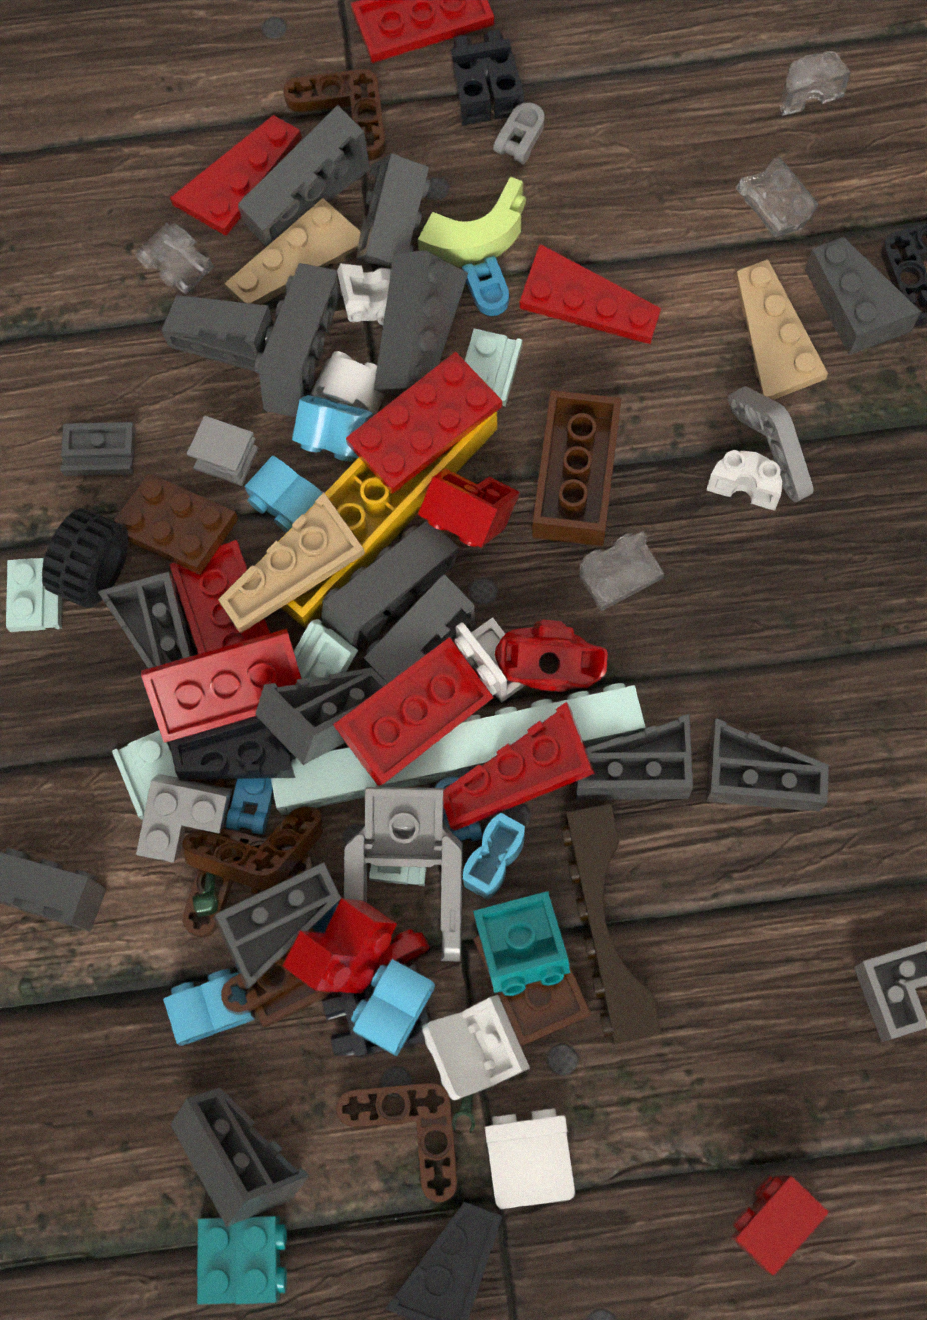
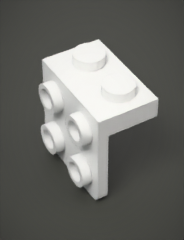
(479, 651)
(475, 1048)
(530, 1159)

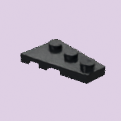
(232, 752)
(451, 1270)

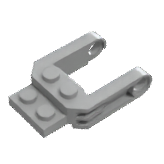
(408, 831)

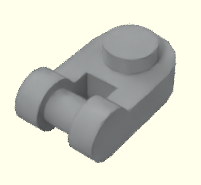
(525, 122)

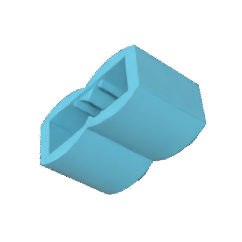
(326, 425)
(281, 493)
(487, 864)
(393, 1007)
(200, 1010)

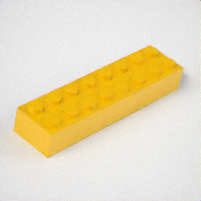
(379, 515)

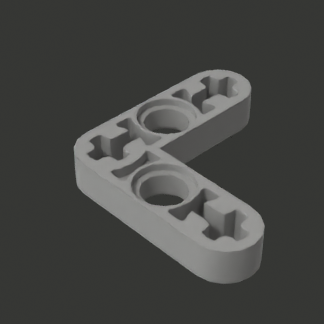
(776, 424)

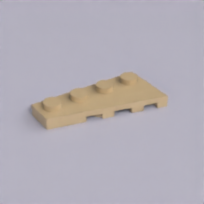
(314, 239)
(778, 339)
(302, 559)

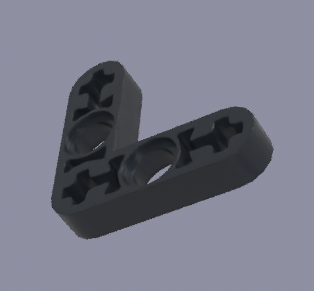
(913, 258)

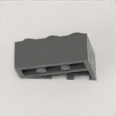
(858, 297)
(306, 712)
(761, 773)

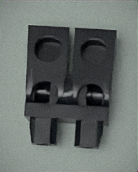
(485, 65)
(349, 1042)

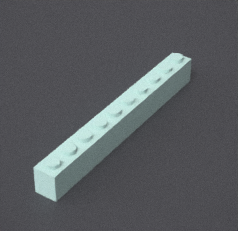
(342, 778)

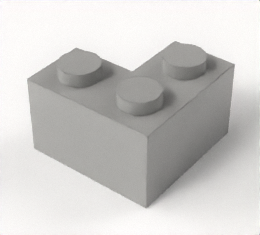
(173, 807)
(891, 993)

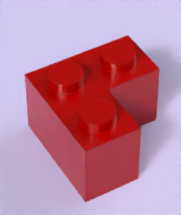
(467, 508)
(346, 952)
(779, 1223)

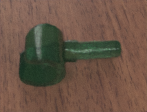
(206, 903)
(465, 1109)

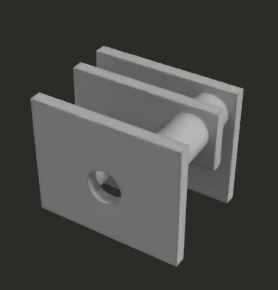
(223, 450)

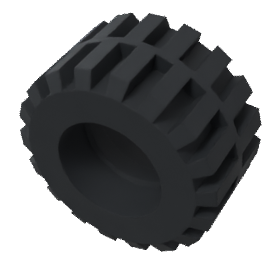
(84, 557)

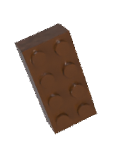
(576, 468)

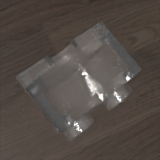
(814, 77)
(176, 257)

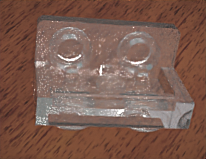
(778, 198)
(620, 570)

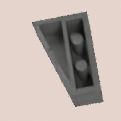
(392, 209)
(218, 329)
(151, 618)
(421, 629)
(642, 765)
(49, 890)
(269, 922)
(232, 1159)

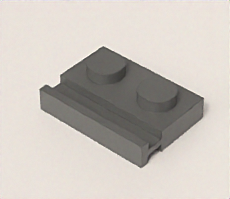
(98, 449)

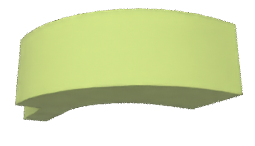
(477, 239)

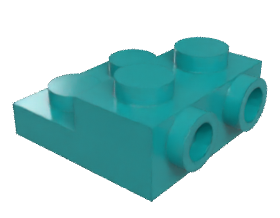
(522, 943)
(241, 1261)

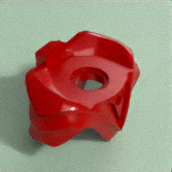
(578, 661)

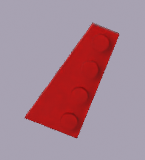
(220, 187)
(582, 297)
(530, 767)

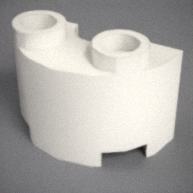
(364, 292)
(349, 383)
(748, 473)

